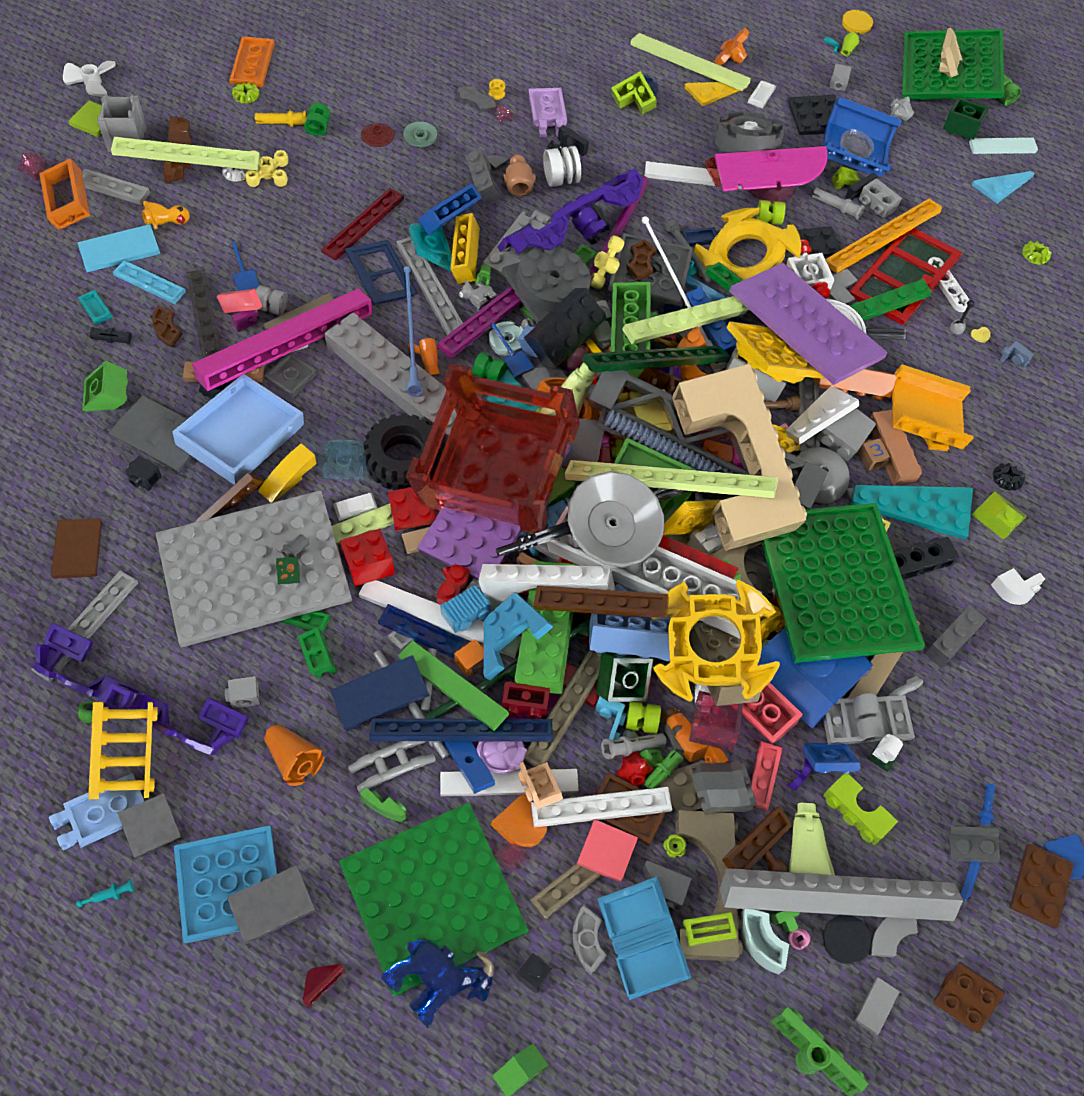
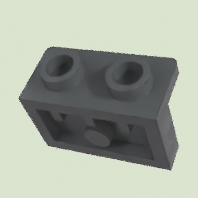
(974, 843)

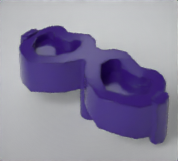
(801, 775)

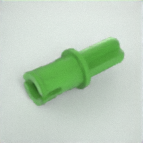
(663, 770)

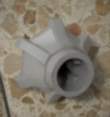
(901, 108)

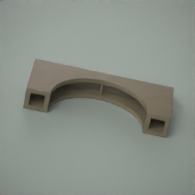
(716, 838)

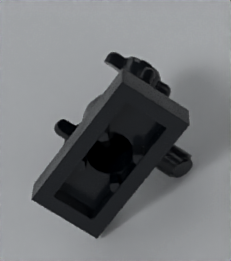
(569, 138)

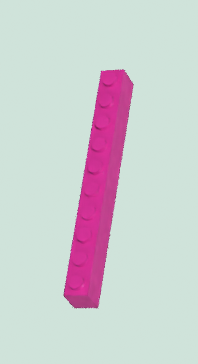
(279, 340)

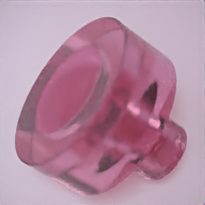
(504, 113)

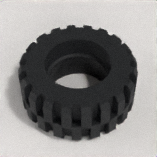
(387, 434)

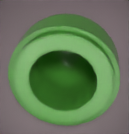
(85, 715)

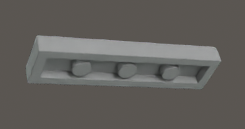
(115, 187)

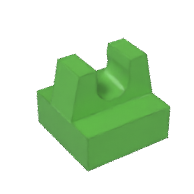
(786, 919)

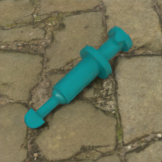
(114, 891)

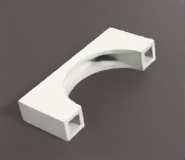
(502, 580)

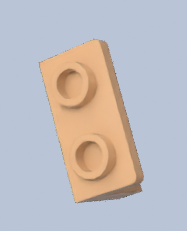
(540, 785)

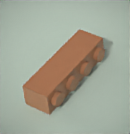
(902, 463)

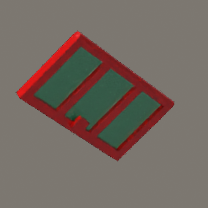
(903, 264)

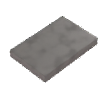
(271, 904)

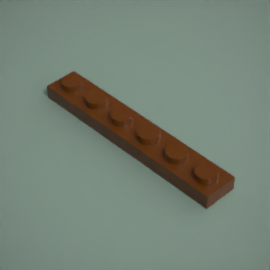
(601, 601)

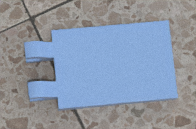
(94, 817)

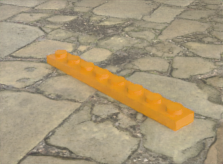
(883, 235)

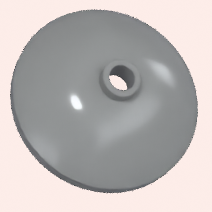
(837, 478)

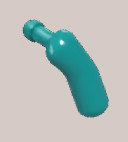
(832, 42)

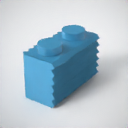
(466, 609)

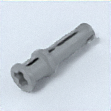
(845, 206)
(625, 746)

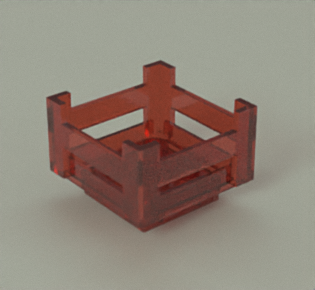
(497, 455)

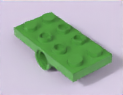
(827, 1059)

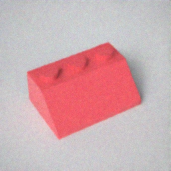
(772, 714)

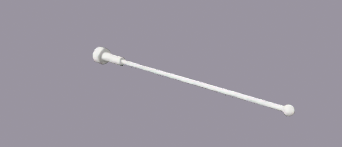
(645, 220)

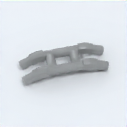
(384, 773)

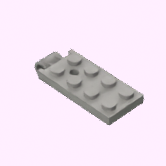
(509, 256)

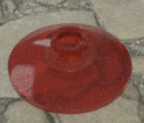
(377, 134)

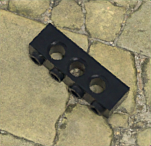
(943, 556)

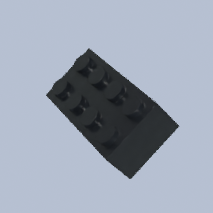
(565, 327)

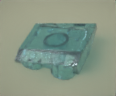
(344, 460)

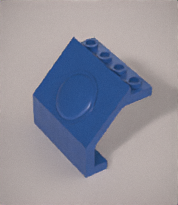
(814, 684)

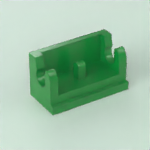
(317, 653)

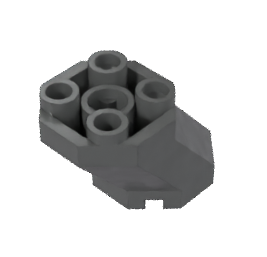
(723, 787)

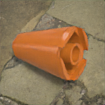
(293, 754)

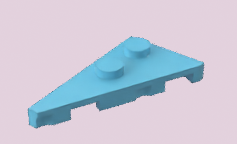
(1000, 187)

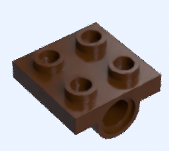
(968, 996)

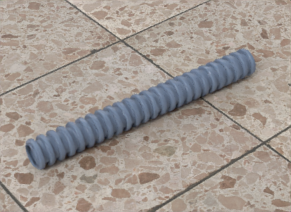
(659, 443)

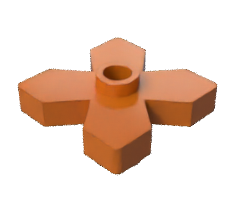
(733, 49)

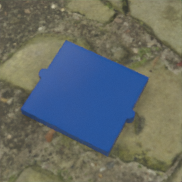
(1071, 850)

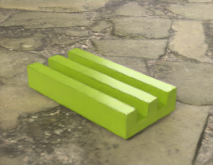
(709, 939)

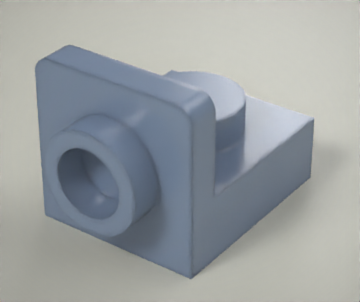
(1018, 354)

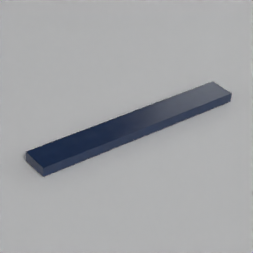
(459, 730)

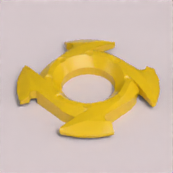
(742, 226)
(737, 670)

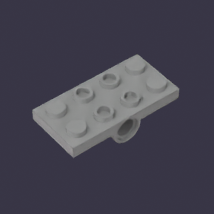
(868, 719)

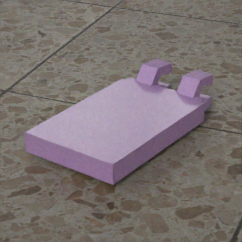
(547, 108)

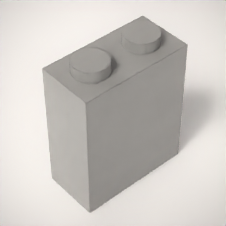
(847, 433)

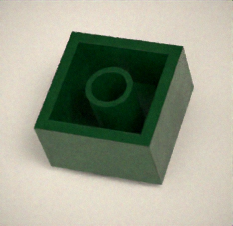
(965, 118)
(624, 678)

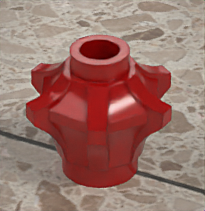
(634, 769)

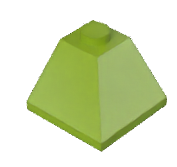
(999, 515)

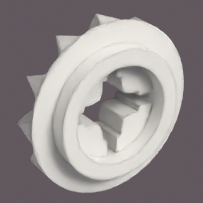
(234, 175)

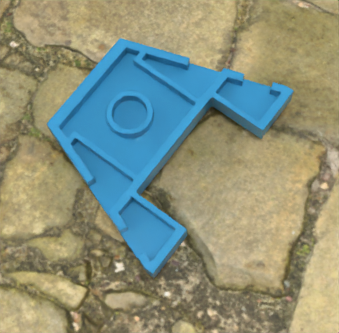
(504, 626)

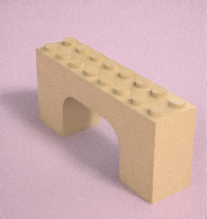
(737, 404)

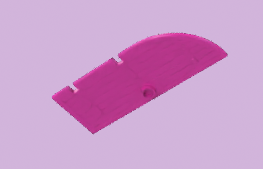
(770, 167)

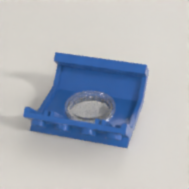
(859, 136)

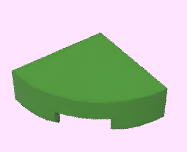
(652, 757)

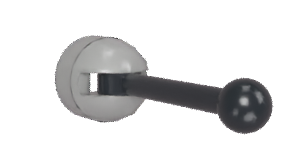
(959, 324)

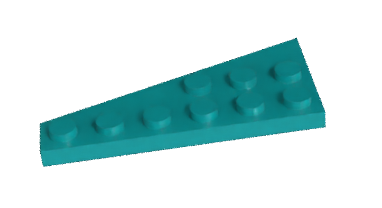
(933, 508)

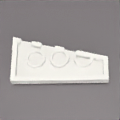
(823, 412)

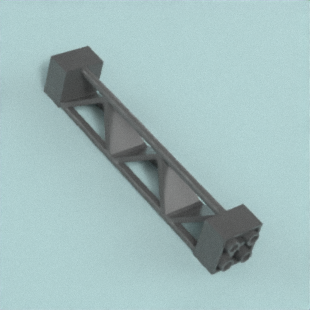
(609, 387)

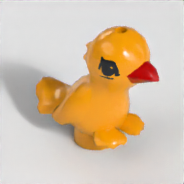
(158, 214)

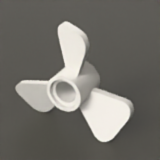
(89, 74)

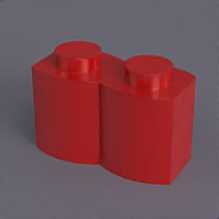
(456, 582)

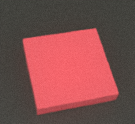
(607, 851)

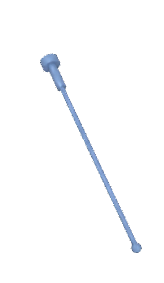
(414, 386)

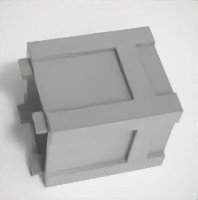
(121, 118)

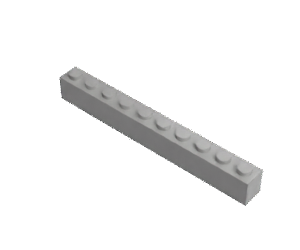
(840, 895)

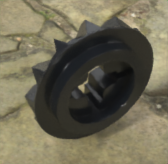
(1003, 480)

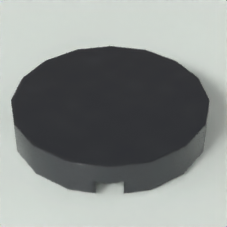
(846, 939)

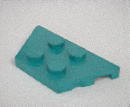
(432, 246)

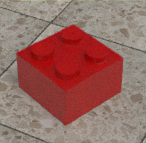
(367, 557)

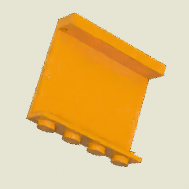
(929, 406)

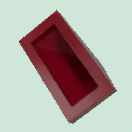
(319, 981)

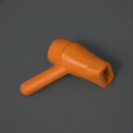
(429, 354)

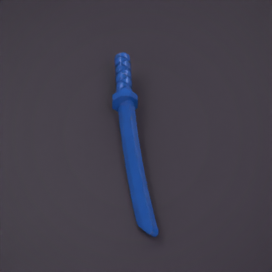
(986, 817)

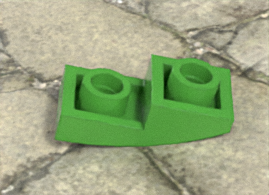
(388, 809)

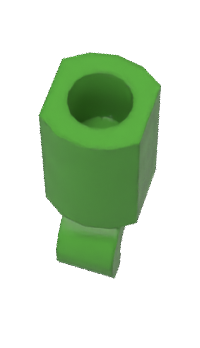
(484, 274)

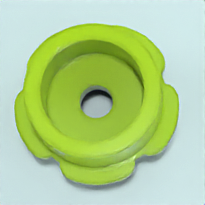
(679, 841)

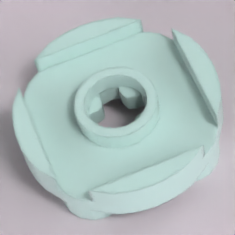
(508, 330)

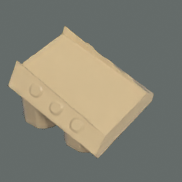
(950, 55)

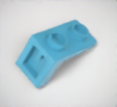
(609, 710)

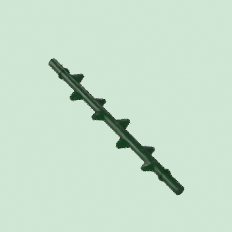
(581, 628)

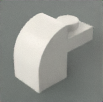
(1016, 590)

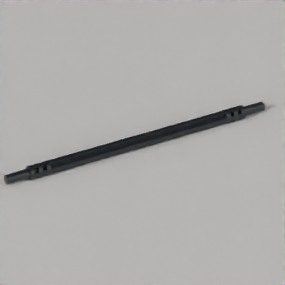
(563, 528)

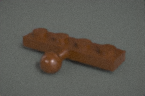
(759, 841)

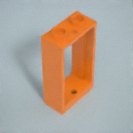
(78, 208)

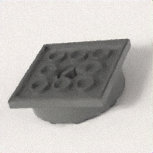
(547, 278)
(662, 284)

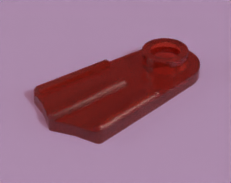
(710, 165)

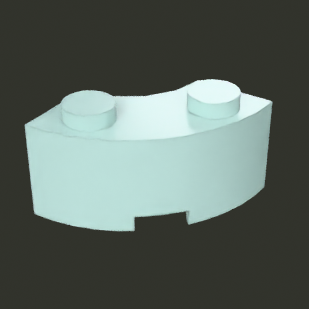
(762, 942)

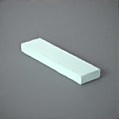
(1003, 145)

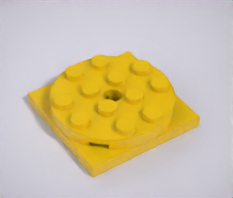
(770, 353)

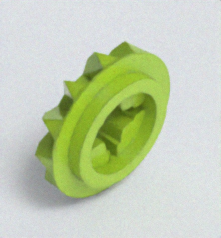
(239, 95)
(1036, 257)

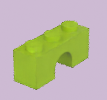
(872, 825)

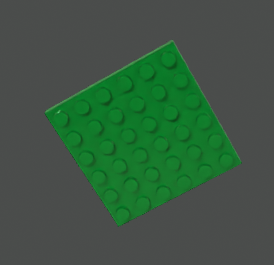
(978, 71)
(433, 886)

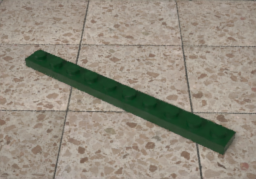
(654, 358)

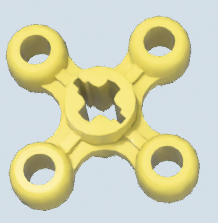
(267, 170)
(606, 262)

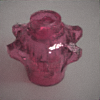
(32, 165)

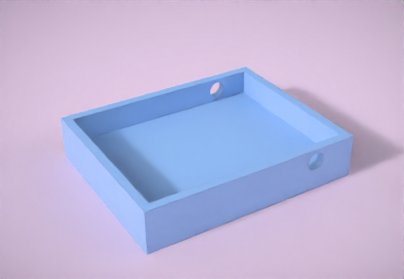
(238, 429)

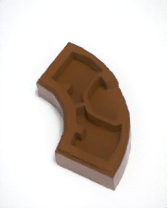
(164, 326)

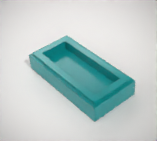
(95, 307)

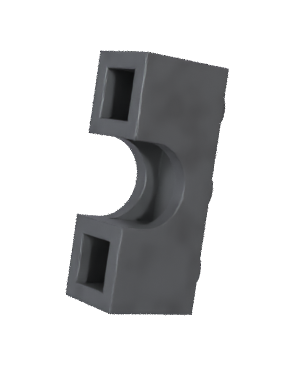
(481, 175)
(955, 636)

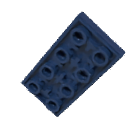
(379, 693)

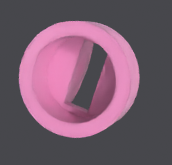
(803, 943)

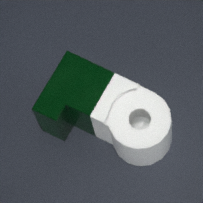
(886, 752)

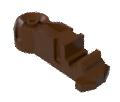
(178, 133)

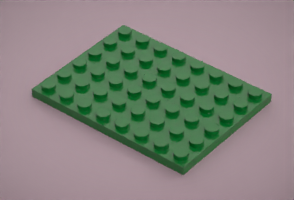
(841, 586)

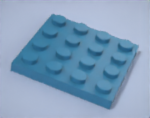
(215, 870)

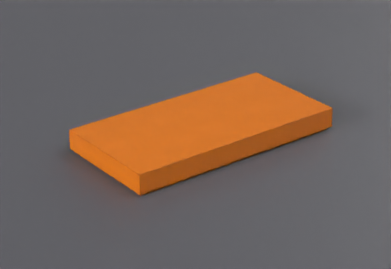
(252, 61)

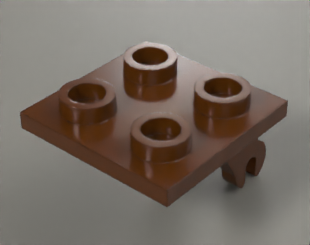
(660, 379)

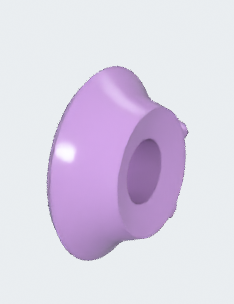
(501, 755)

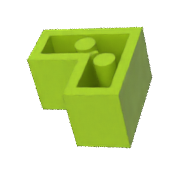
(634, 90)

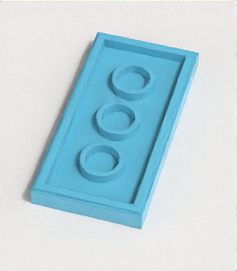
(117, 247)

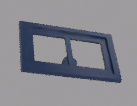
(366, 278)

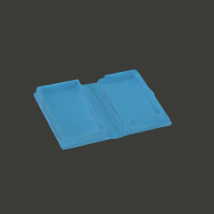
(644, 938)

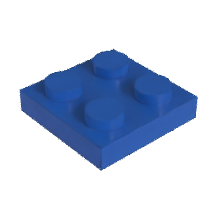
(831, 757)

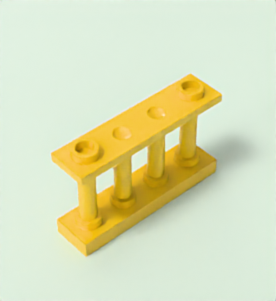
(101, 738)

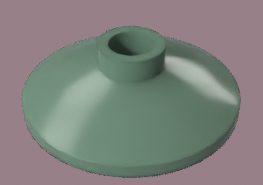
(420, 134)

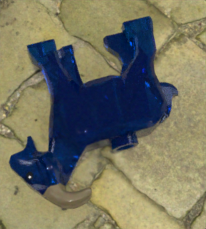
(440, 975)

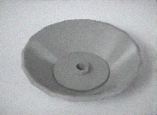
(626, 503)

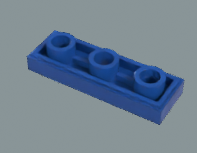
(470, 765)

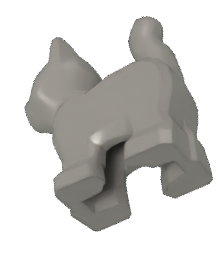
(478, 296)

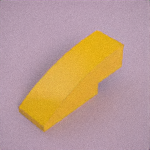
(287, 473)

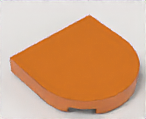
(517, 824)

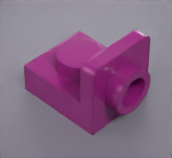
(244, 319)

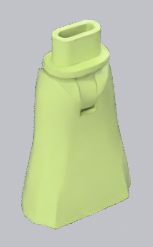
(580, 383)
(809, 846)

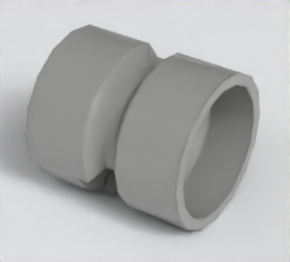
(271, 300)

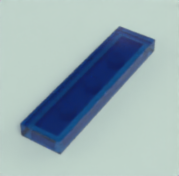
(421, 631)

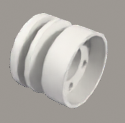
(563, 165)

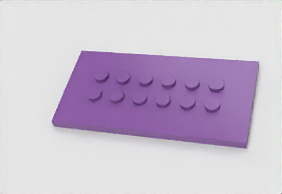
(808, 323)

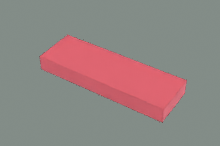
(239, 301)
(765, 773)

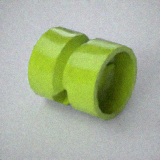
(771, 212)
(643, 717)

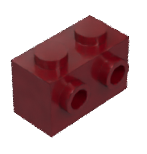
(525, 700)

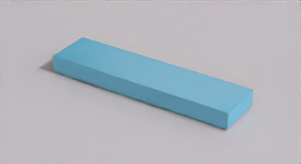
(149, 282)

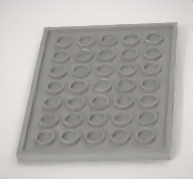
(226, 572)

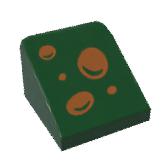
(288, 570)

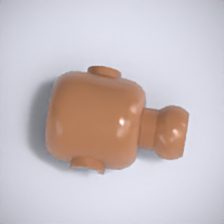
(519, 176)

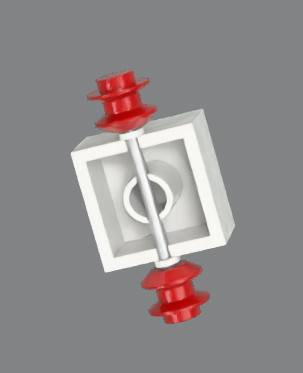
(812, 269)

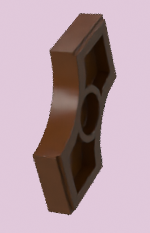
(640, 266)

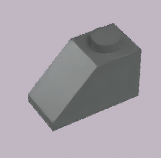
(672, 884)

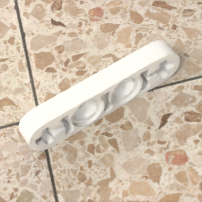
(952, 284)

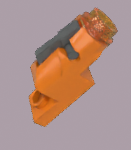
(678, 731)

